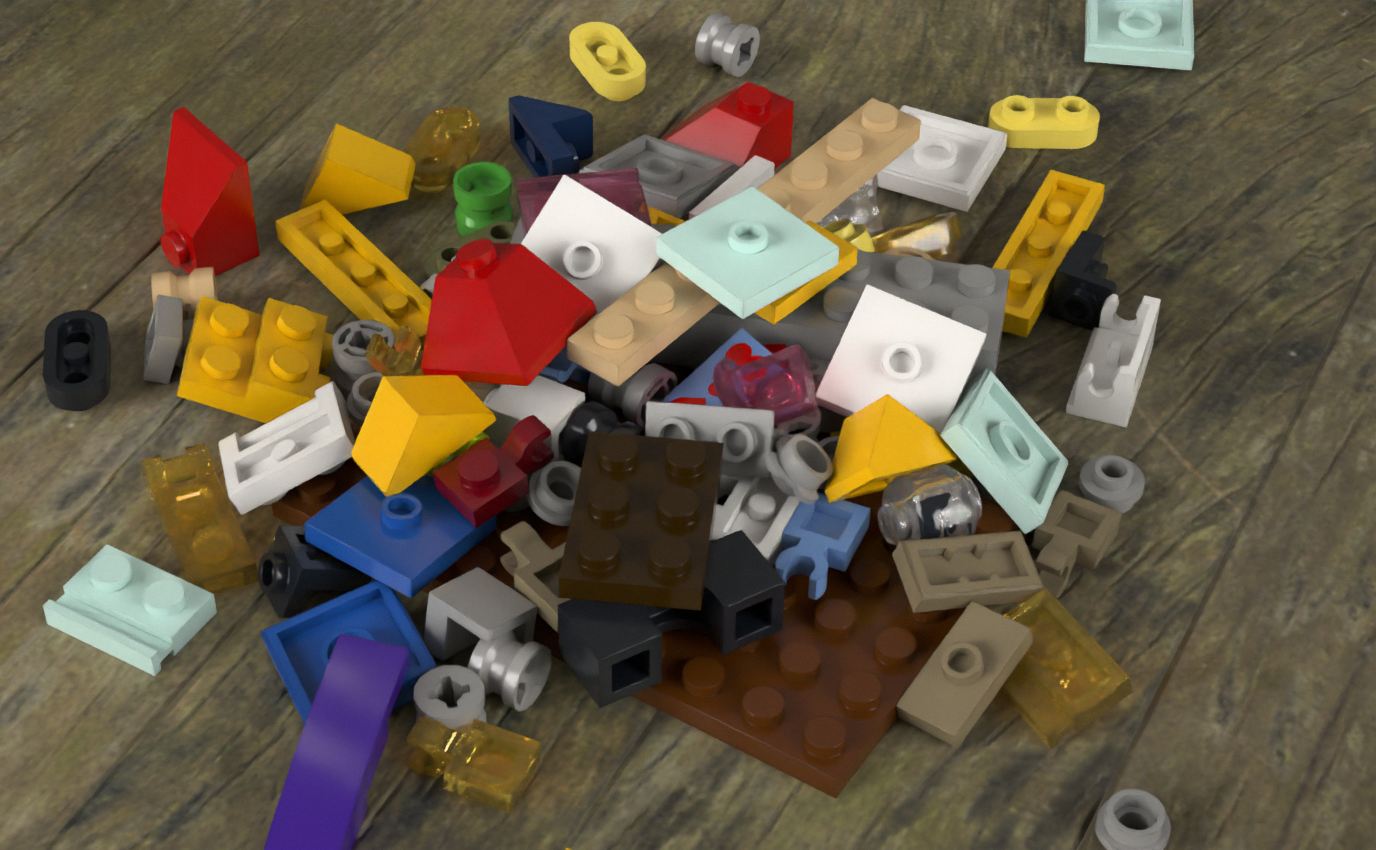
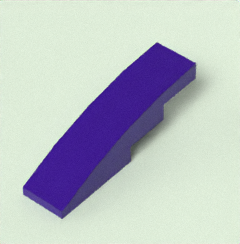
(339, 748)

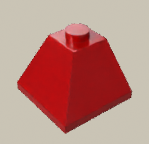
(740, 126)
(206, 200)
(500, 315)

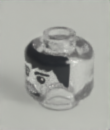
(929, 505)

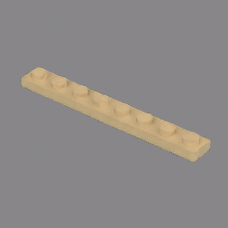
(809, 187)

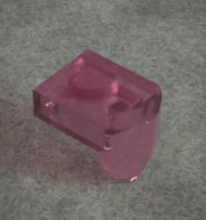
(770, 383)

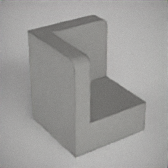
(475, 609)

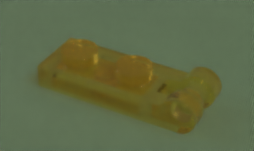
(199, 521)

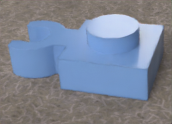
(821, 538)

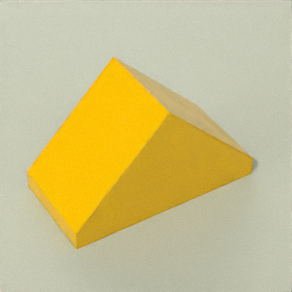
(358, 173)
(416, 427)
(880, 446)

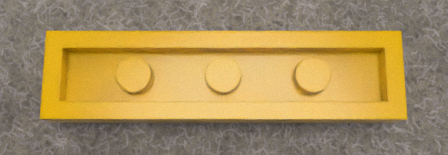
(1041, 242)
(354, 268)

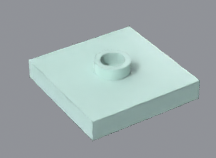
(1140, 33)
(747, 251)
(1005, 450)

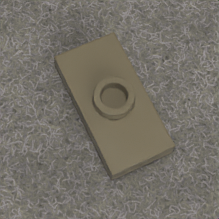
(966, 569)
(964, 674)

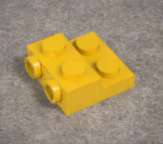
(255, 360)

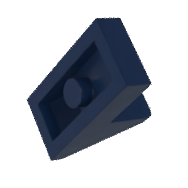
(550, 135)

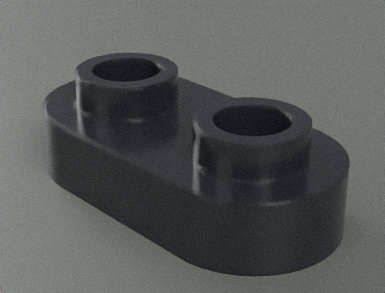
(77, 360)

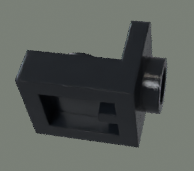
(1082, 283)
(298, 566)

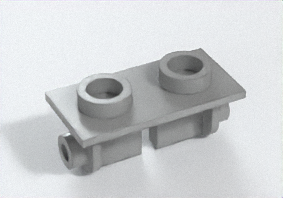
(745, 432)

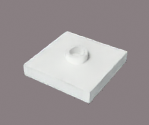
(946, 162)
(593, 243)
(900, 353)

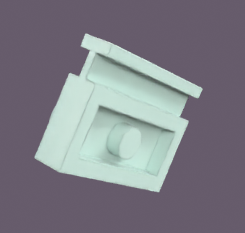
(130, 609)

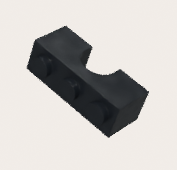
(619, 645)

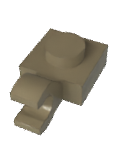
(1070, 535)
(534, 569)

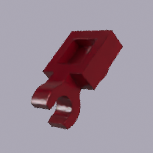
(490, 478)

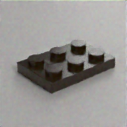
(642, 521)

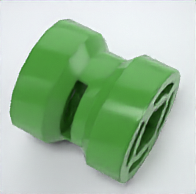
(487, 200)

